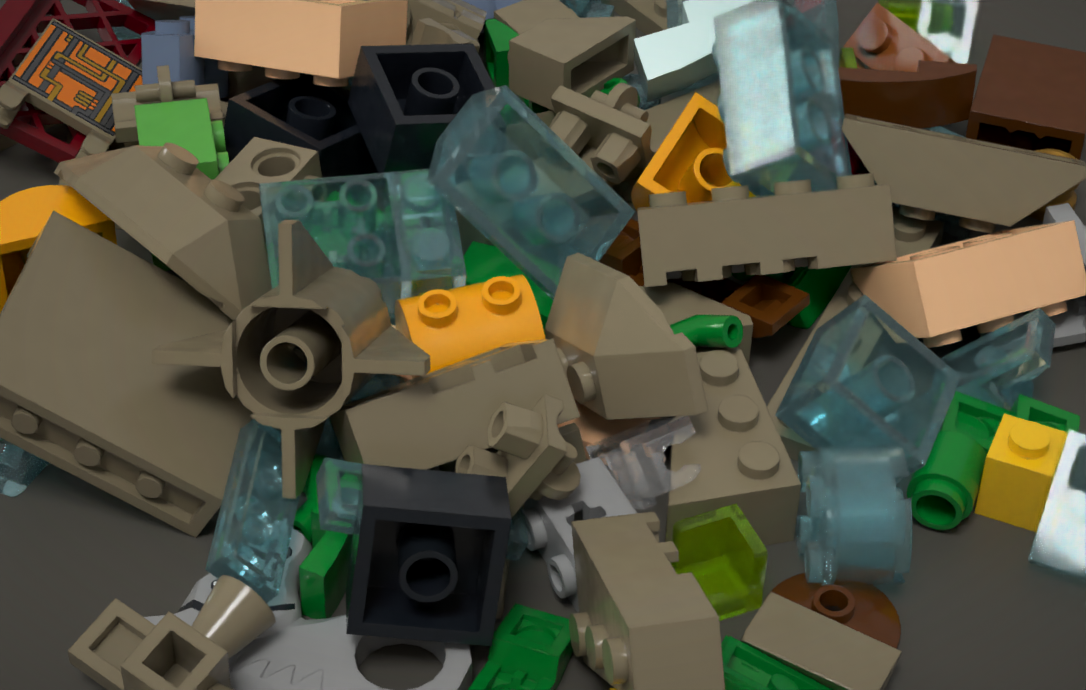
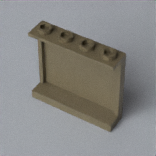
(85, 383)

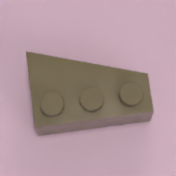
(737, 454)
(637, 615)

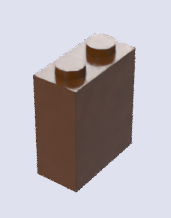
(1031, 97)

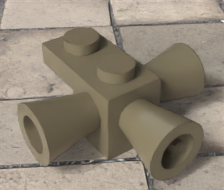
(133, 654)

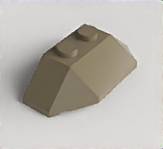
(959, 174)
(180, 218)
(621, 347)

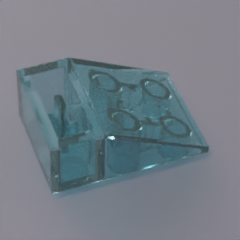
(375, 225)

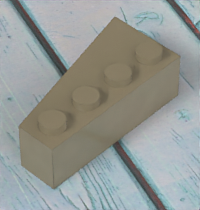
(766, 231)

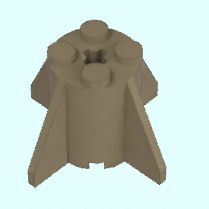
(302, 349)

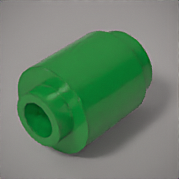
(949, 482)

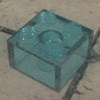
(869, 386)

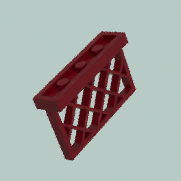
(19, 28)

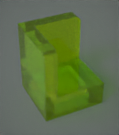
(723, 558)

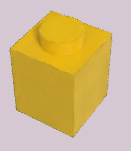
(1019, 472)

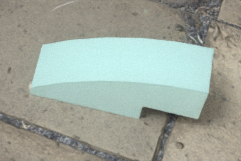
(681, 54)

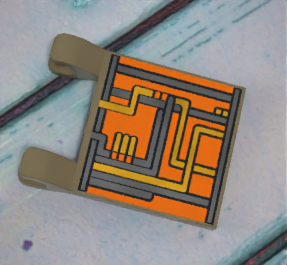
(71, 82)

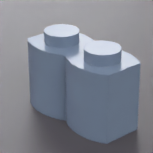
(174, 46)

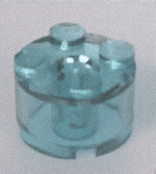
(856, 515)

